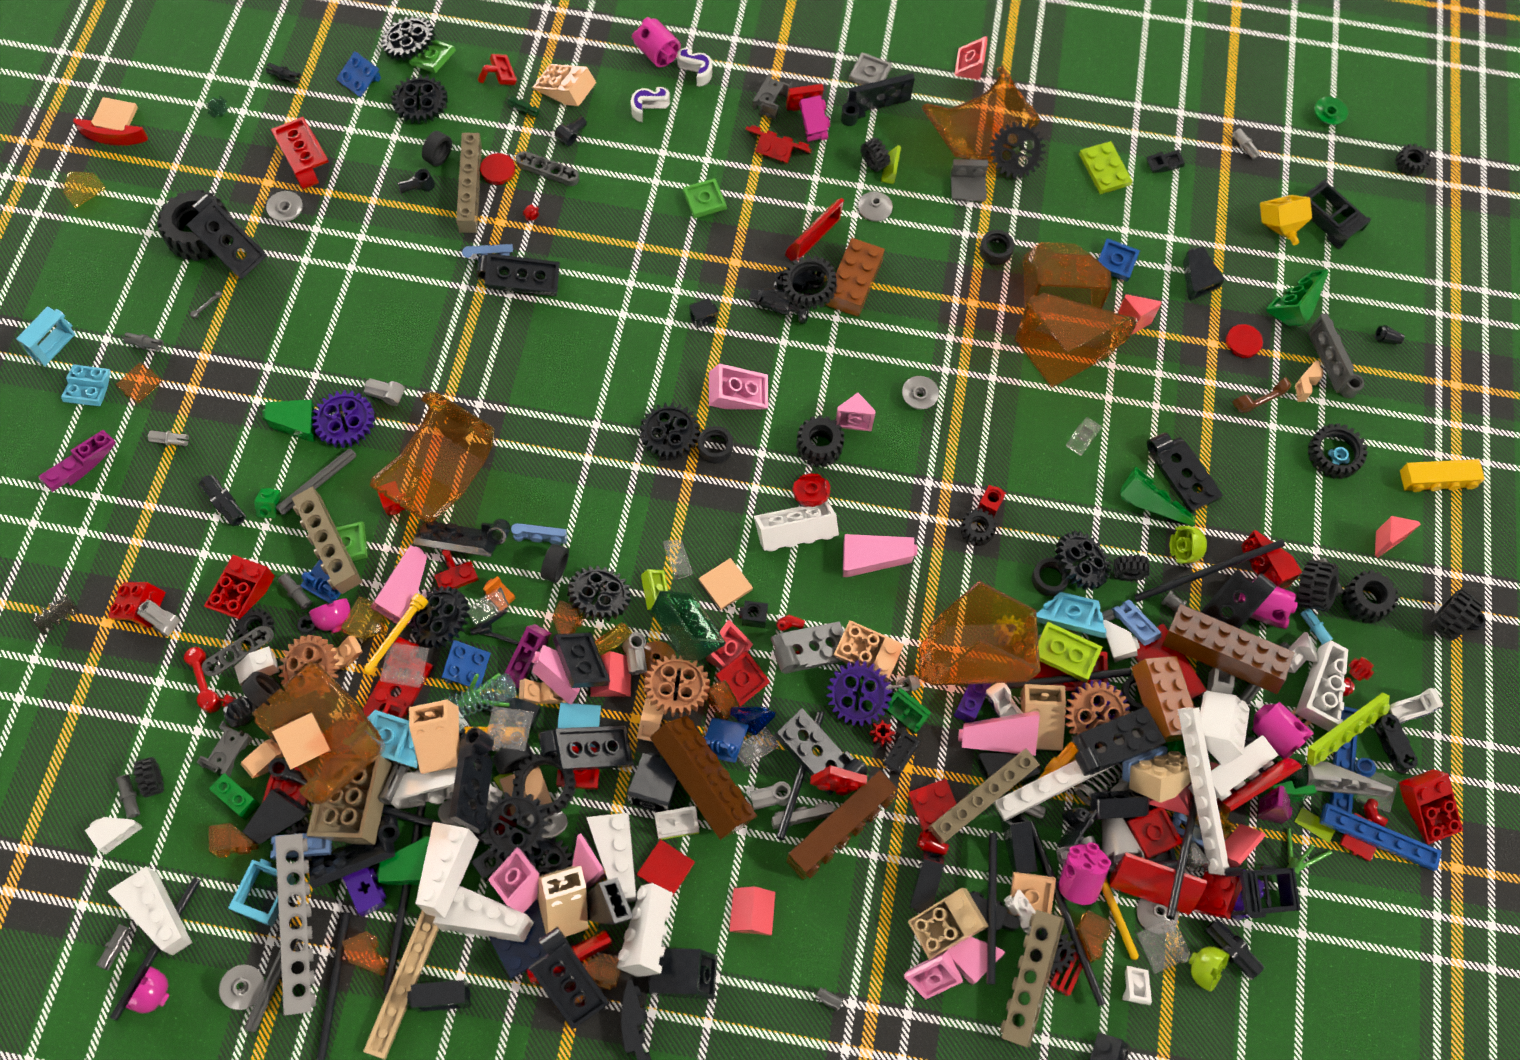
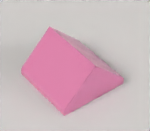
(855, 414)
(934, 975)

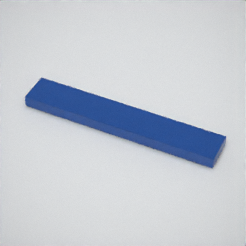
(1345, 758)
(1380, 837)

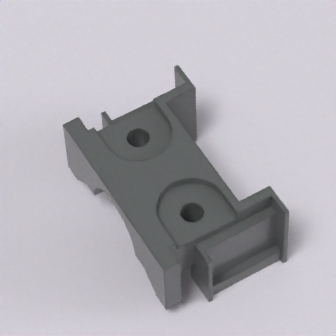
(767, 96)
(226, 751)

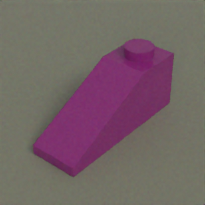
(520, 663)
(1275, 806)

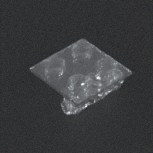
(404, 665)
(509, 728)
(1164, 945)

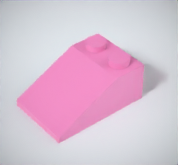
(737, 388)

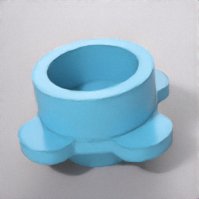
(1340, 451)

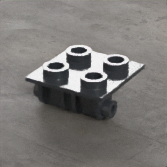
(1078, 821)

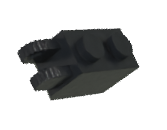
(1003, 919)

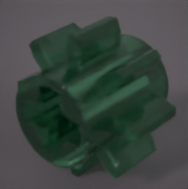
(217, 107)

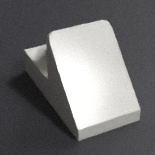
(1304, 650)
(1137, 986)

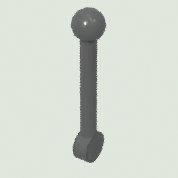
(195, 314)

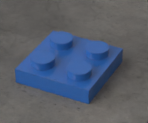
(1118, 259)

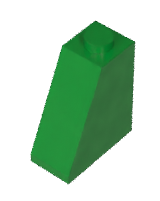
(291, 417)
(404, 867)

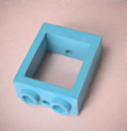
(53, 342)
(237, 904)

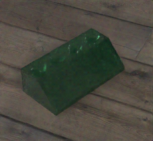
(687, 625)

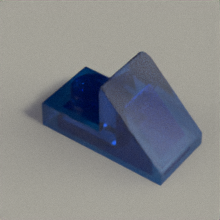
(754, 717)

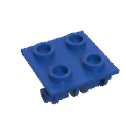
(358, 74)
(317, 583)
(464, 663)
(725, 738)

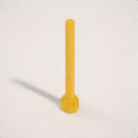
(417, 603)
(1119, 921)

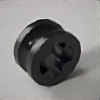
(305, 631)

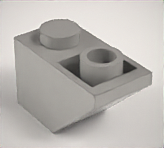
(1220, 681)

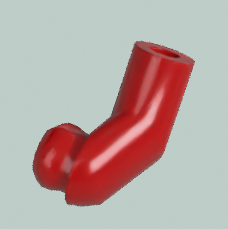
(789, 621)
(1372, 813)

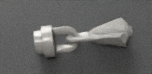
(913, 683)

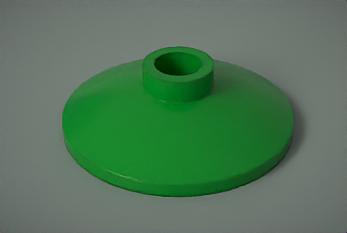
(1331, 110)

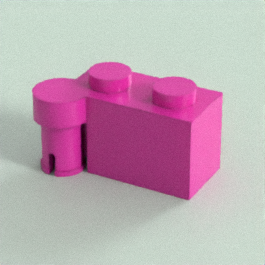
(814, 118)

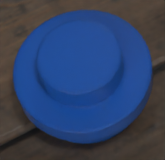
(1365, 767)

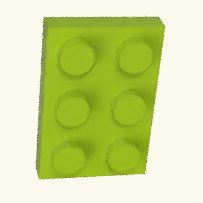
(1105, 167)
(1068, 652)

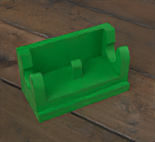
(908, 710)

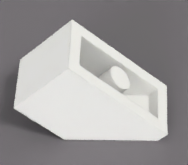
(1120, 642)
(260, 660)
(111, 832)

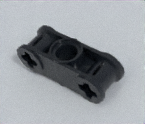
(804, 281)
(1395, 744)

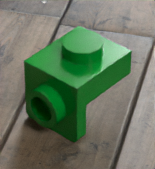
(266, 502)

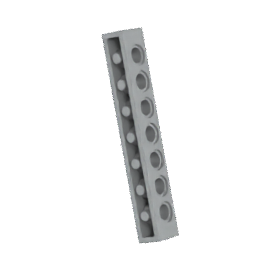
(284, 845)

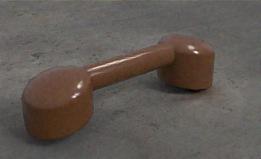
(1246, 403)

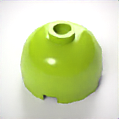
(1188, 544)
(1208, 966)

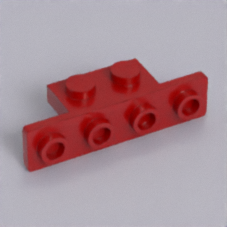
(774, 146)

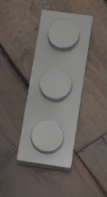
(804, 815)

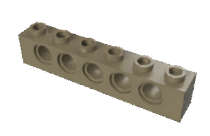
(469, 183)
(321, 528)
(983, 796)
(1024, 1034)

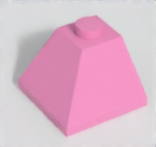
(587, 860)
(516, 881)

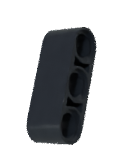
(1119, 804)

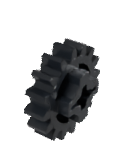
(1062, 946)

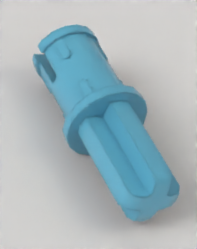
(1316, 626)

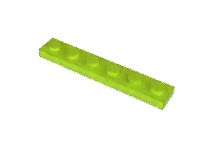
(1348, 729)

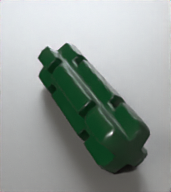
(523, 106)

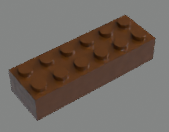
(1229, 649)
(703, 776)
(841, 825)

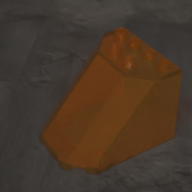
(1065, 267)
(1069, 335)
(981, 641)

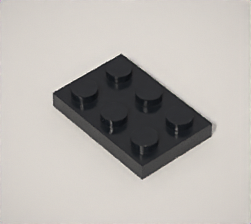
(581, 660)

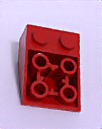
(1276, 565)
(239, 587)
(1432, 805)

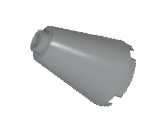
(1118, 840)

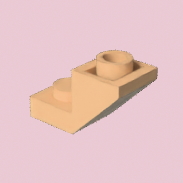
(1309, 378)
(347, 652)
(538, 693)
(650, 721)
(258, 761)

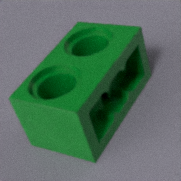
(234, 796)

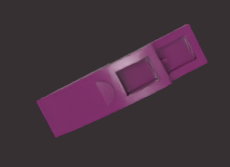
(82, 460)

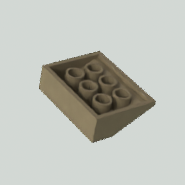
(355, 811)

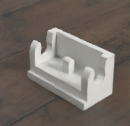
(676, 822)

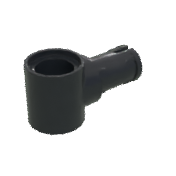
(568, 133)
(421, 180)
(288, 774)

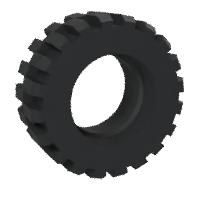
(175, 217)

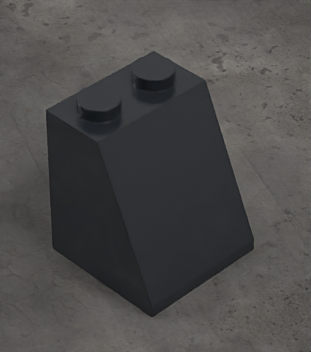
(653, 784)
(685, 974)

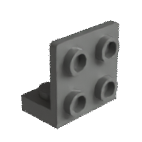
(968, 180)

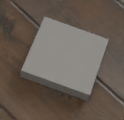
(869, 69)

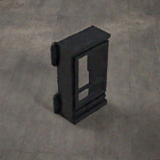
(1336, 233)
(1251, 895)

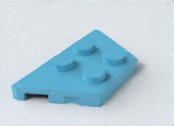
(1074, 614)
(396, 736)

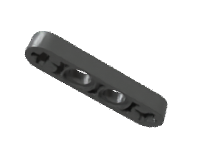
(545, 171)
(236, 648)

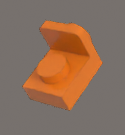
(495, 583)

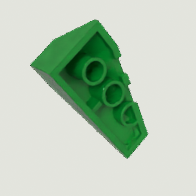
(1300, 301)
(1142, 493)

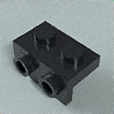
(1109, 1048)

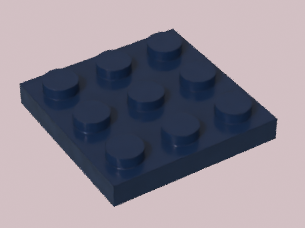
(517, 955)

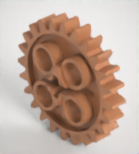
(303, 651)
(657, 682)
(1084, 702)

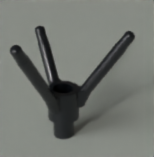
(486, 628)

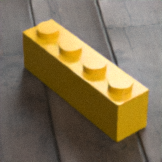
(1442, 475)

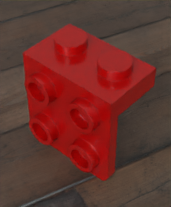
(129, 599)

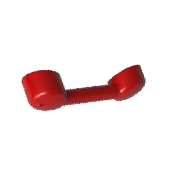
(207, 698)

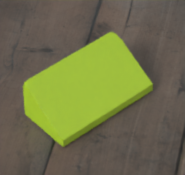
(889, 171)
(653, 583)

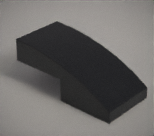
(1165, 162)

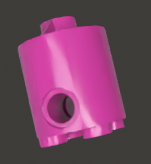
(656, 42)
(1275, 608)
(1280, 729)
(1083, 873)

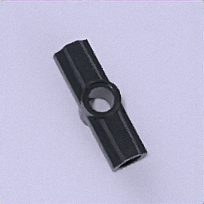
(222, 500)
(1236, 948)

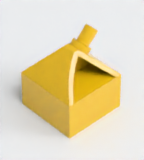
(1286, 215)

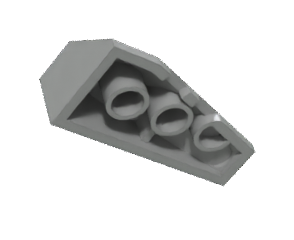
(1336, 779)

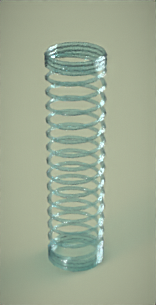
(509, 692)

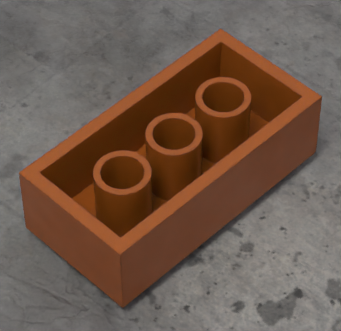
(856, 276)
(1163, 693)

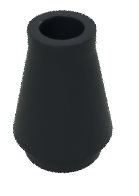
(1388, 335)

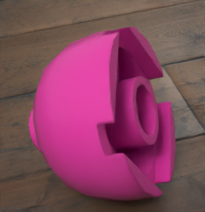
(331, 616)
(150, 992)

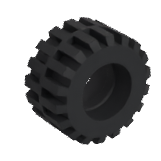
(816, 454)
(1318, 585)
(1379, 587)
(1456, 614)

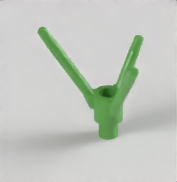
(473, 683)
(1298, 863)

